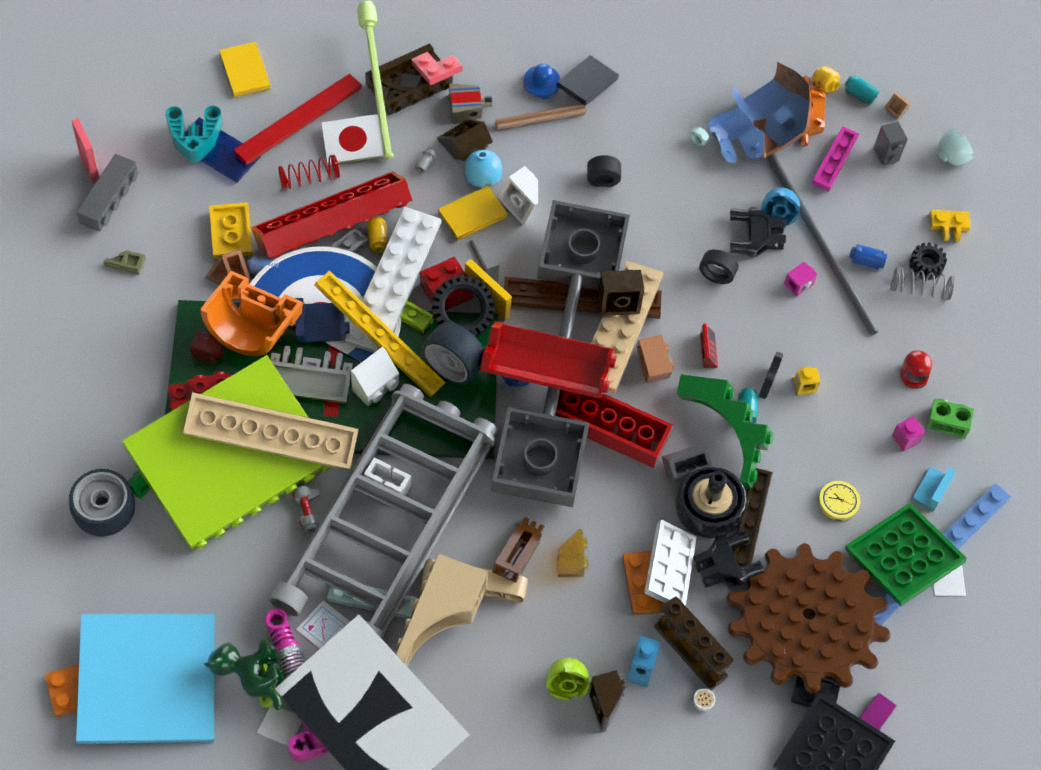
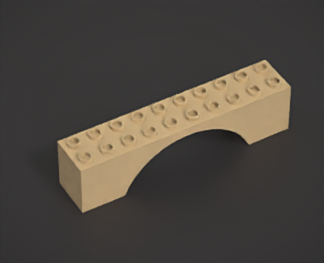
(447, 600)

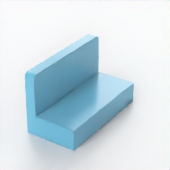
(933, 487)

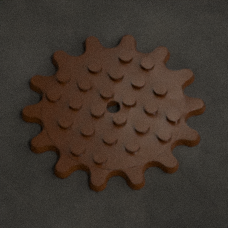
(805, 647)

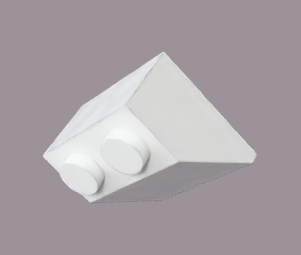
(520, 194)
(374, 377)

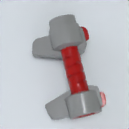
(303, 496)

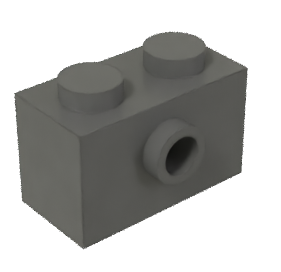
(890, 143)
(684, 461)

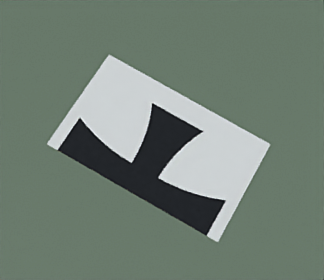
(370, 705)

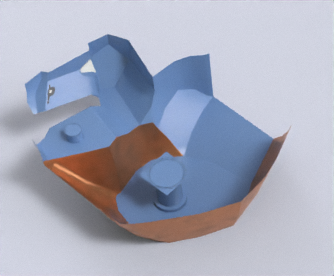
(766, 118)

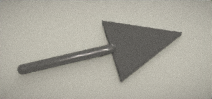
(493, 272)

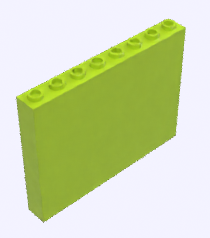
(213, 483)

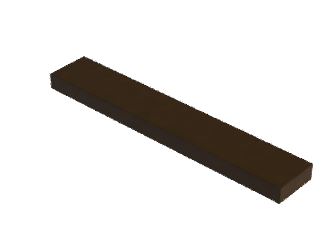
(753, 516)

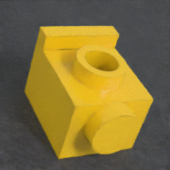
(806, 376)

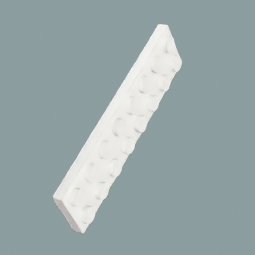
(397, 272)

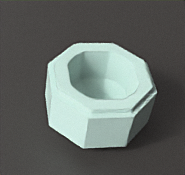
(699, 136)

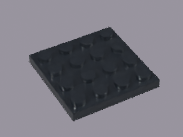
(833, 740)

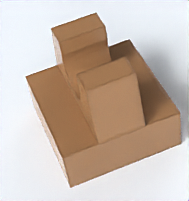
(897, 105)

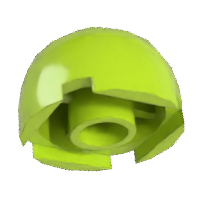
(567, 678)

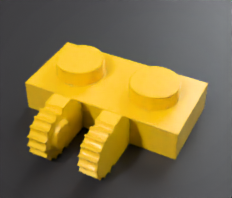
(950, 221)

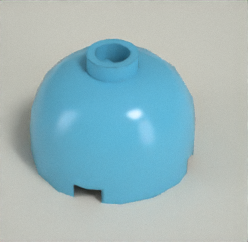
(483, 168)

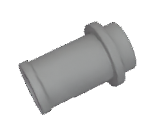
(428, 156)

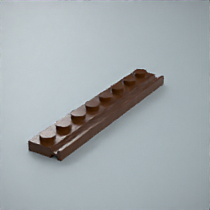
(553, 296)

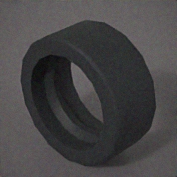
(721, 259)

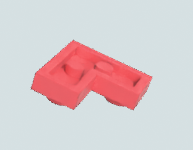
(436, 71)

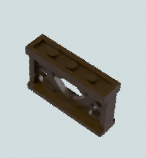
(406, 95)

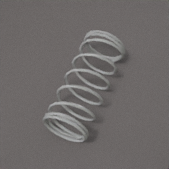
(948, 287)

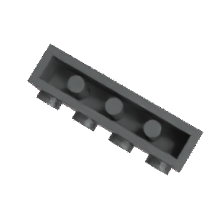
(107, 192)

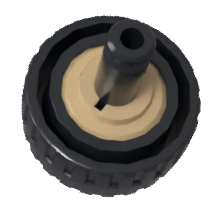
(710, 501)

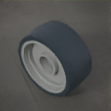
(453, 353)
(97, 488)

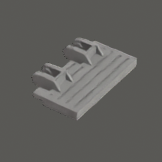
(313, 381)

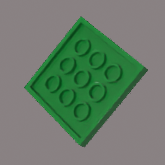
(905, 554)

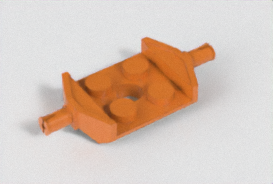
(817, 112)

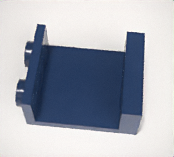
(321, 323)

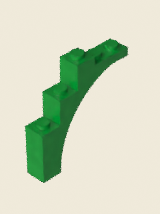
(716, 395)

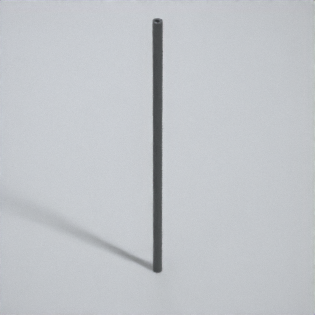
(825, 248)

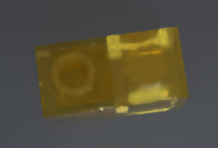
(571, 556)

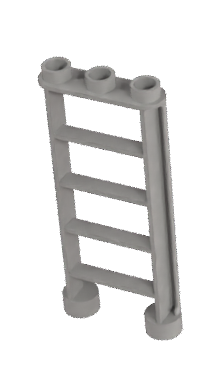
(445, 415)

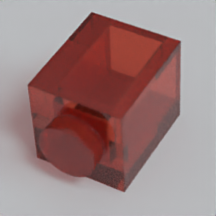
(206, 347)

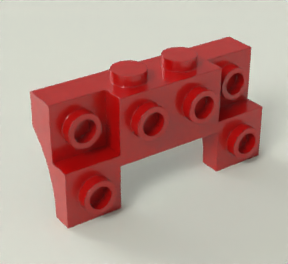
(182, 392)

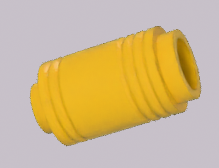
(377, 234)

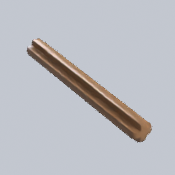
(540, 116)

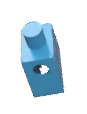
(644, 658)

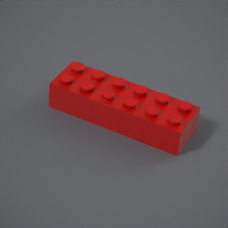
(617, 425)

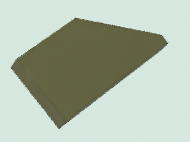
(126, 261)

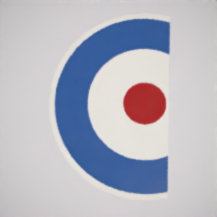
(304, 267)

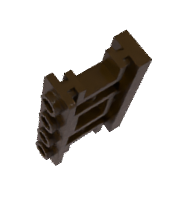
(693, 643)

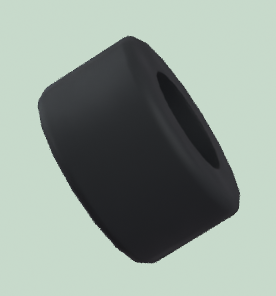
(604, 171)

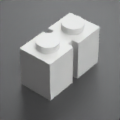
(381, 472)

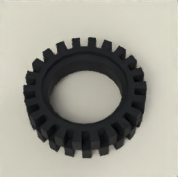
(474, 287)

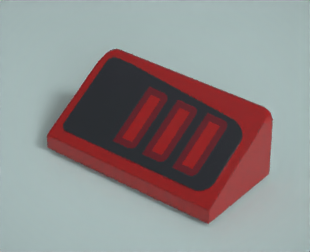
(708, 347)

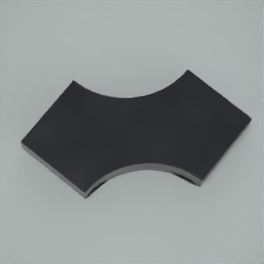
(771, 375)

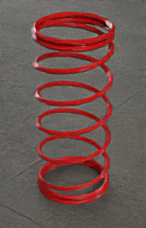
(284, 180)

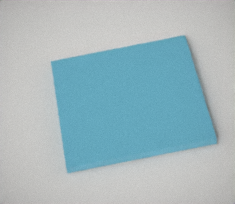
(145, 678)

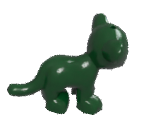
(228, 660)

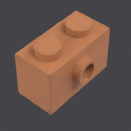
(654, 358)

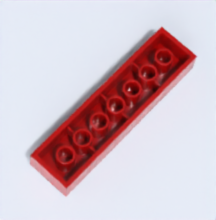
(331, 214)

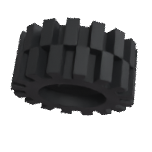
(932, 253)

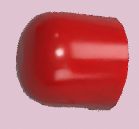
(918, 364)

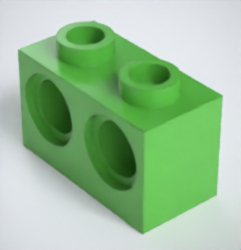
(949, 421)

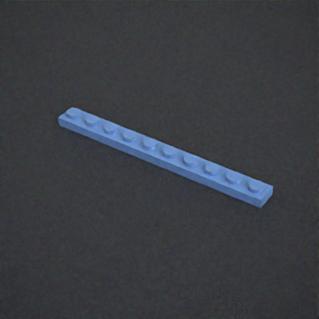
(961, 532)

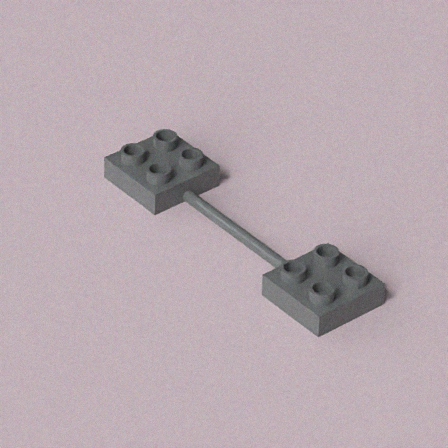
(540, 451)

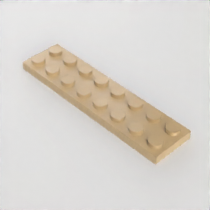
(623, 330)
(270, 431)

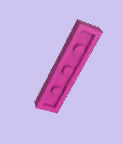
(835, 159)

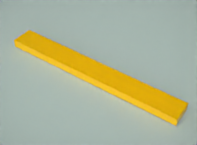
(379, 333)

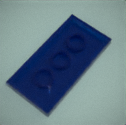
(223, 157)

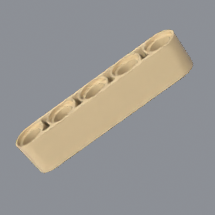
(497, 586)

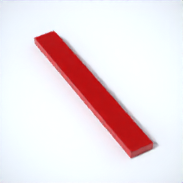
(297, 119)

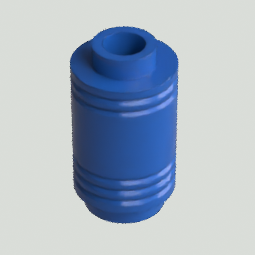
(868, 256)

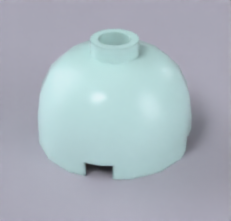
(955, 149)

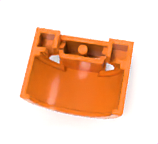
(256, 322)

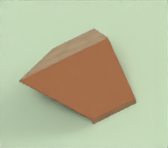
(228, 262)

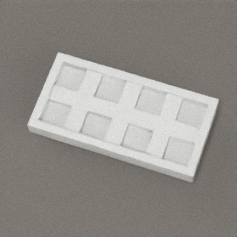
(670, 563)

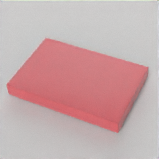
(85, 150)

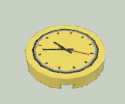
(839, 500)

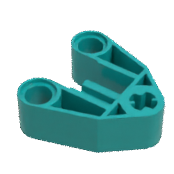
(194, 146)

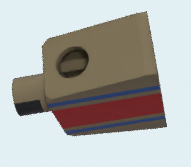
(467, 102)

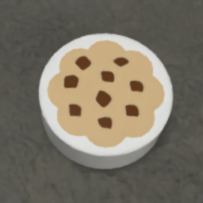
(704, 700)

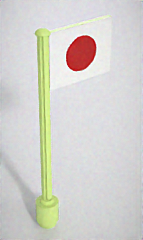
(365, 135)

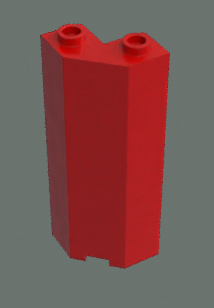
(548, 360)

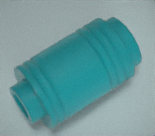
(861, 89)
(750, 395)

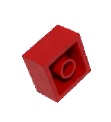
(434, 277)

